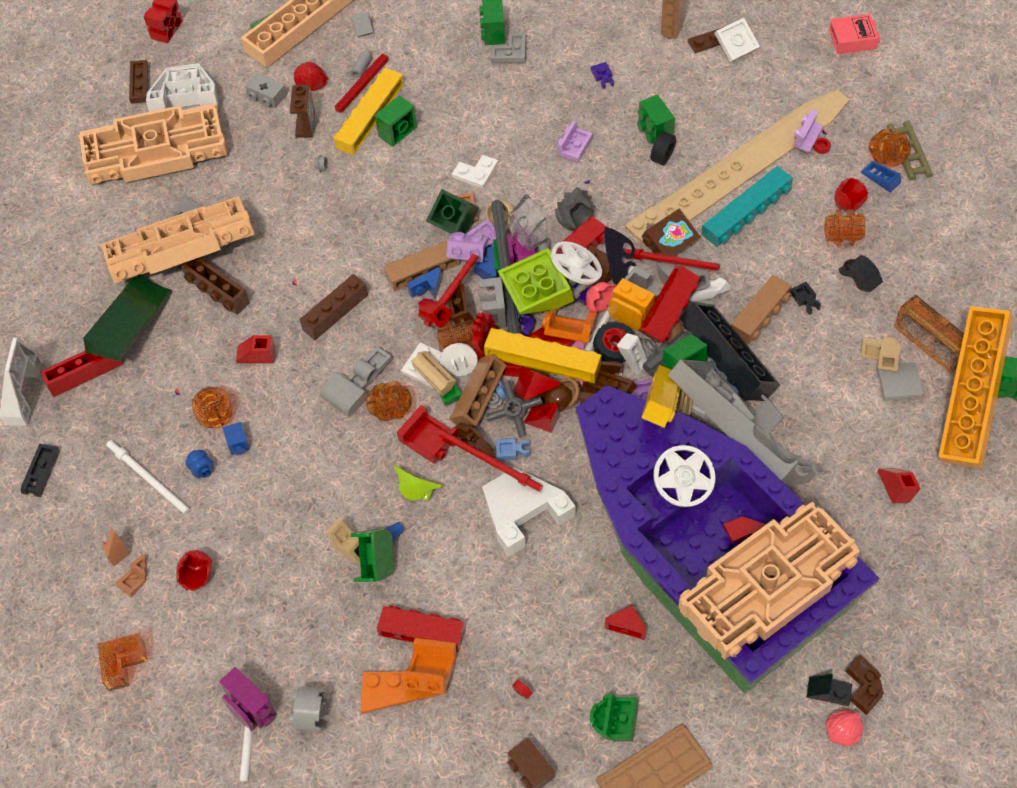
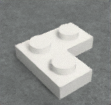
(476, 175)

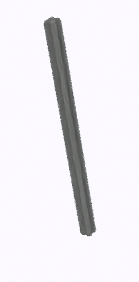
(504, 261)

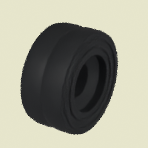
(663, 148)

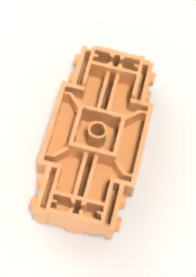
(152, 143)
(177, 239)
(768, 579)

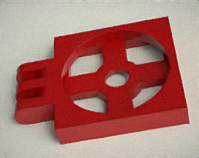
(483, 321)

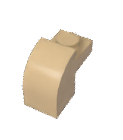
(884, 350)
(343, 542)

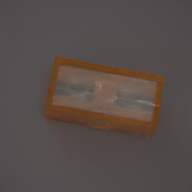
(930, 332)

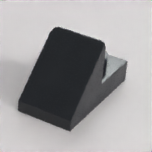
(828, 690)

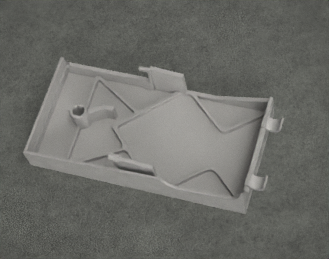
(741, 420)

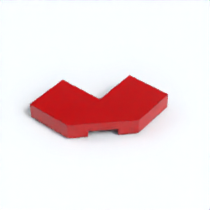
(741, 528)

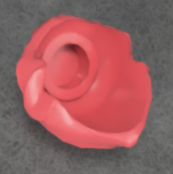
(599, 296)
(844, 727)

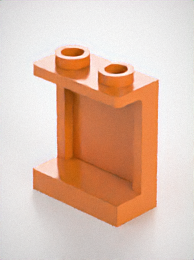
(569, 327)
(430, 666)

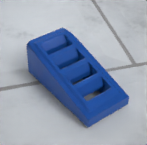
(890, 183)

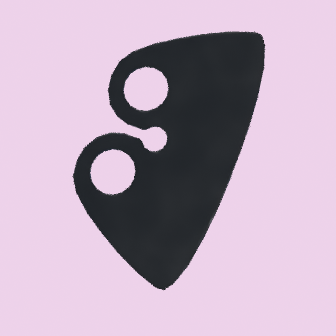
(614, 249)

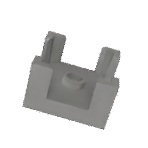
(494, 302)

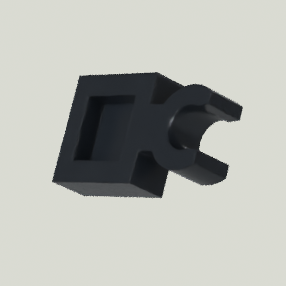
(805, 295)

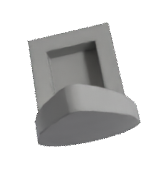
(362, 24)
(185, 205)

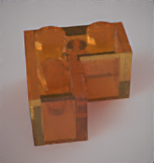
(117, 656)

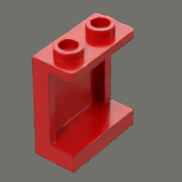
(422, 435)

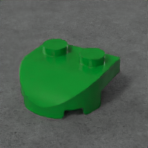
(615, 717)

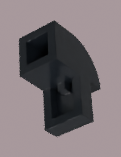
(863, 272)

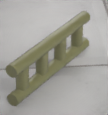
(919, 155)

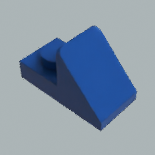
(487, 268)
(428, 281)

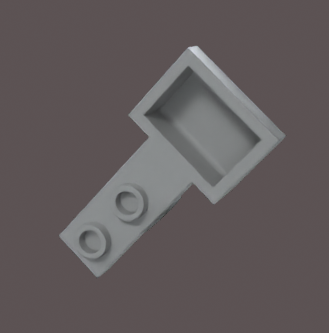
(349, 393)

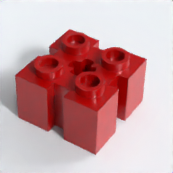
(163, 19)

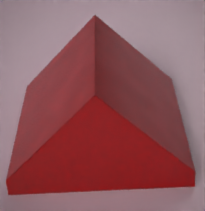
(533, 383)

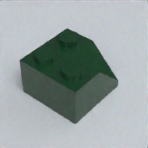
(452, 213)

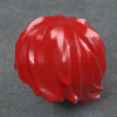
(310, 74)
(851, 194)
(193, 570)

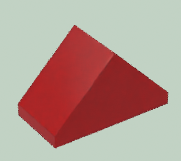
(543, 416)
(627, 623)

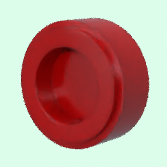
(822, 145)
(522, 689)

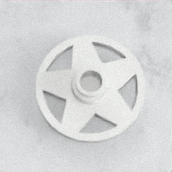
(577, 262)
(684, 476)

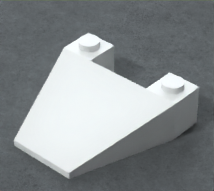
(182, 88)
(21, 363)
(515, 504)

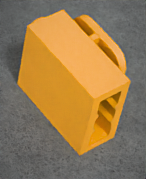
(630, 304)

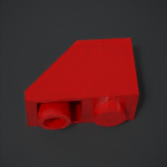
(256, 350)
(899, 484)

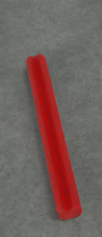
(361, 83)

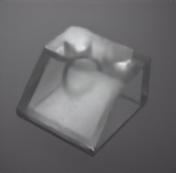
(528, 223)

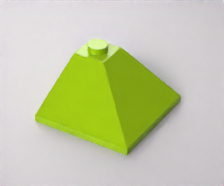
(536, 284)

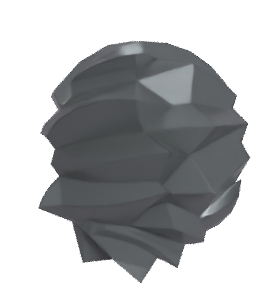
(574, 209)

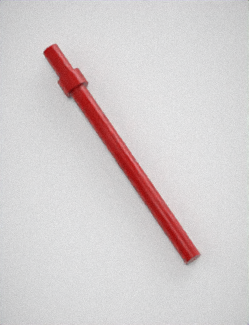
(640, 254)
(523, 478)

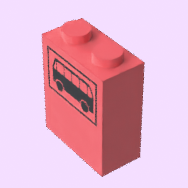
(854, 33)

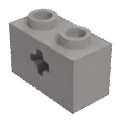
(265, 90)

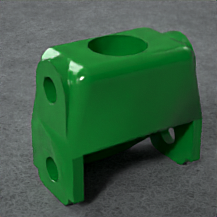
(375, 554)

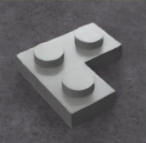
(513, 53)

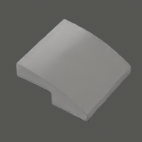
(901, 383)

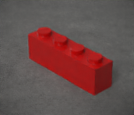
(587, 234)
(669, 304)
(76, 371)
(413, 624)

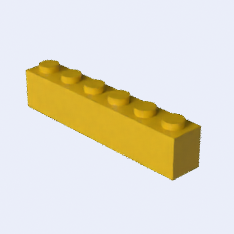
(362, 117)
(543, 355)
(661, 398)

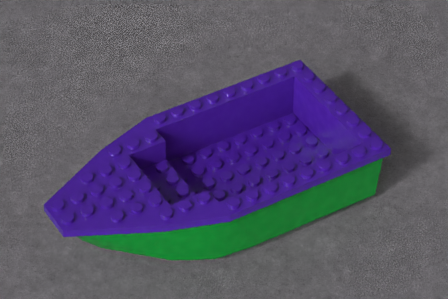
(677, 544)

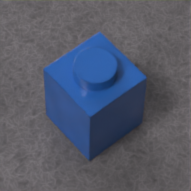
(236, 438)

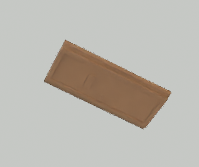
(665, 763)

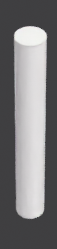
(246, 753)

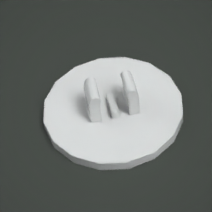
(458, 359)

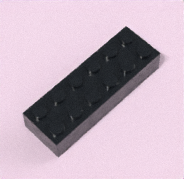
(729, 352)

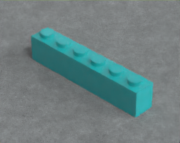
(747, 206)

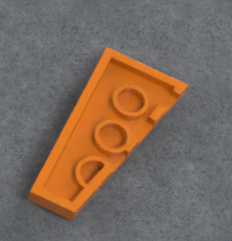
(386, 690)

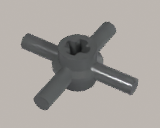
(520, 411)

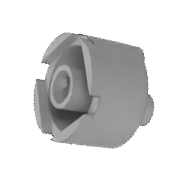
(309, 709)

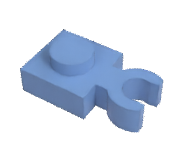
(507, 449)

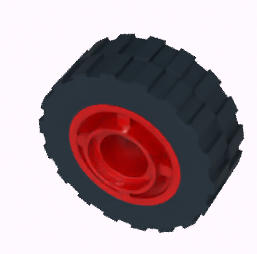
(605, 335)

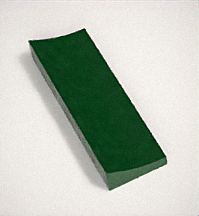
(126, 318)

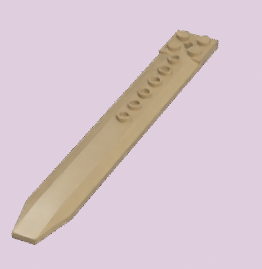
(740, 165)

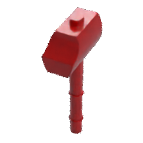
(437, 313)

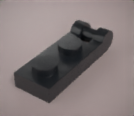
(39, 470)

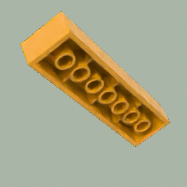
(976, 387)

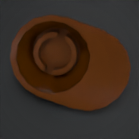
(559, 395)

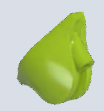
(413, 486)

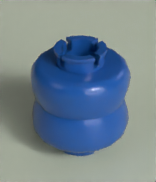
(199, 464)

